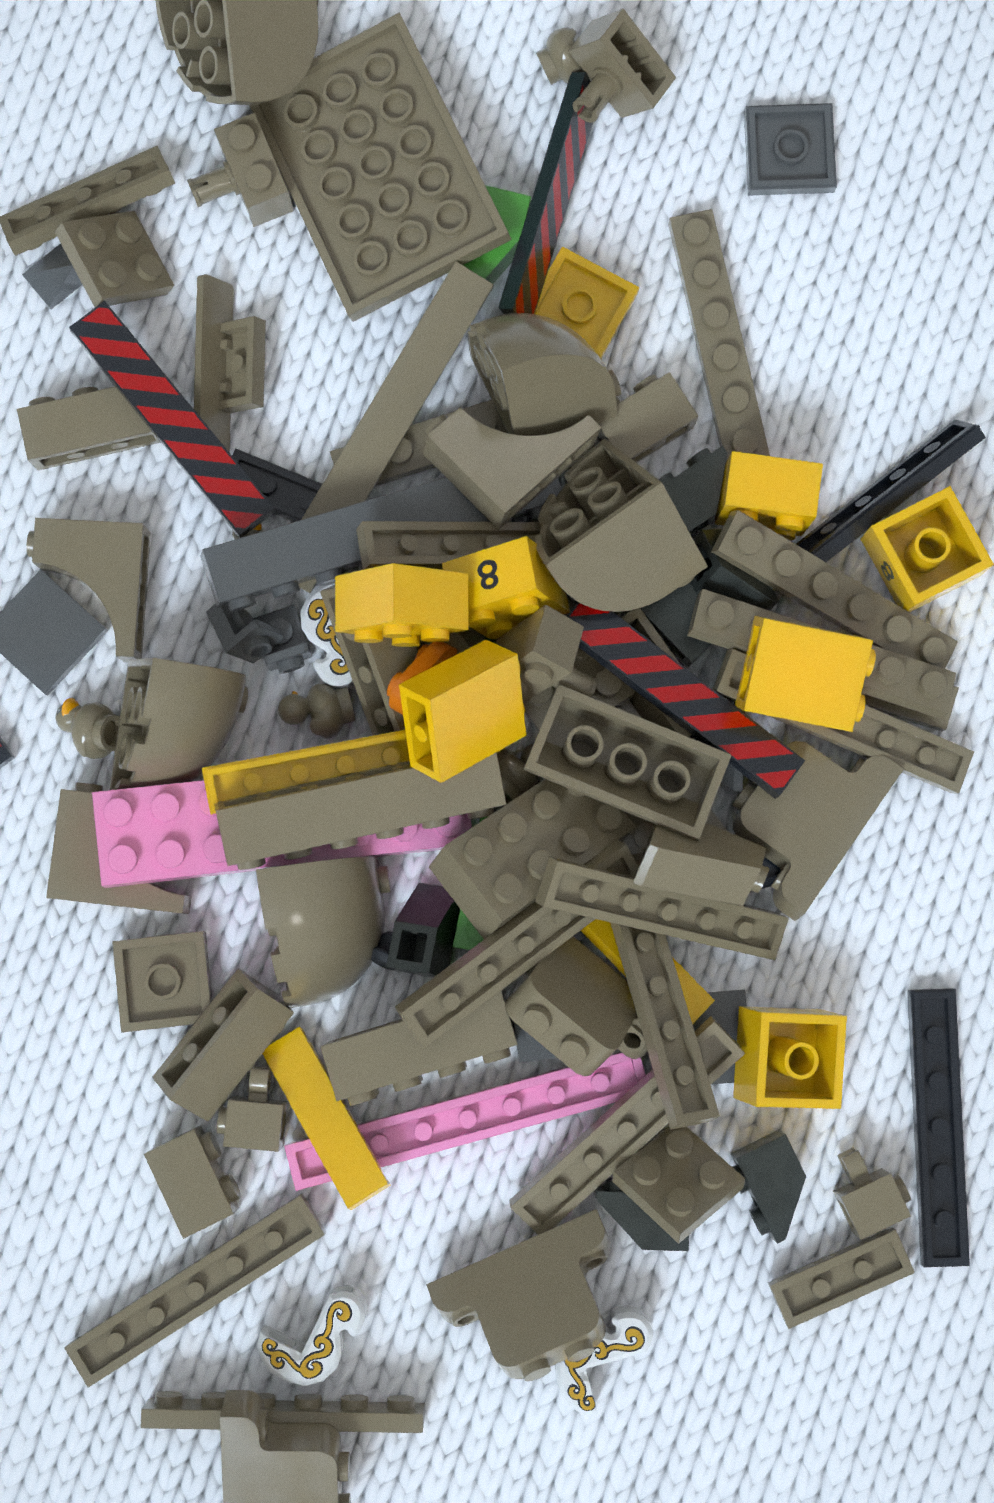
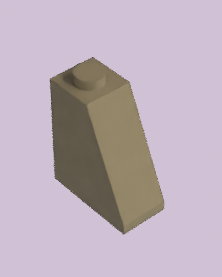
(712, 868)

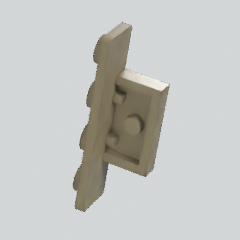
(226, 358)

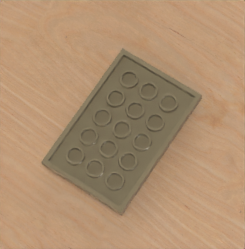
(379, 169)

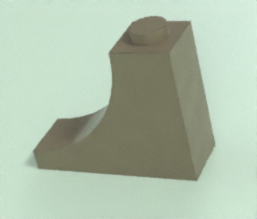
(503, 469)
(107, 559)
(75, 862)

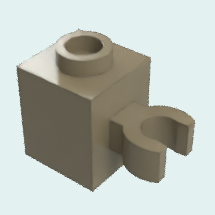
(254, 1120)
(872, 1199)

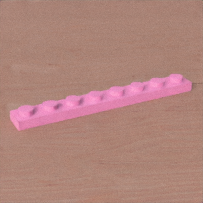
(478, 1116)

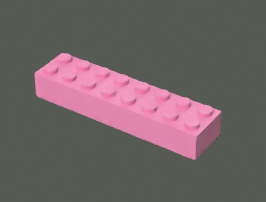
(171, 836)

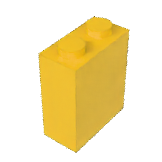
(805, 674)
(463, 710)

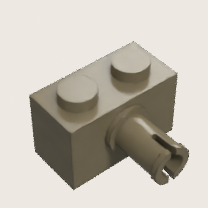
(620, 66)
(247, 171)
(547, 653)

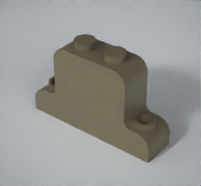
(812, 821)
(577, 1008)
(532, 1298)
(278, 1459)

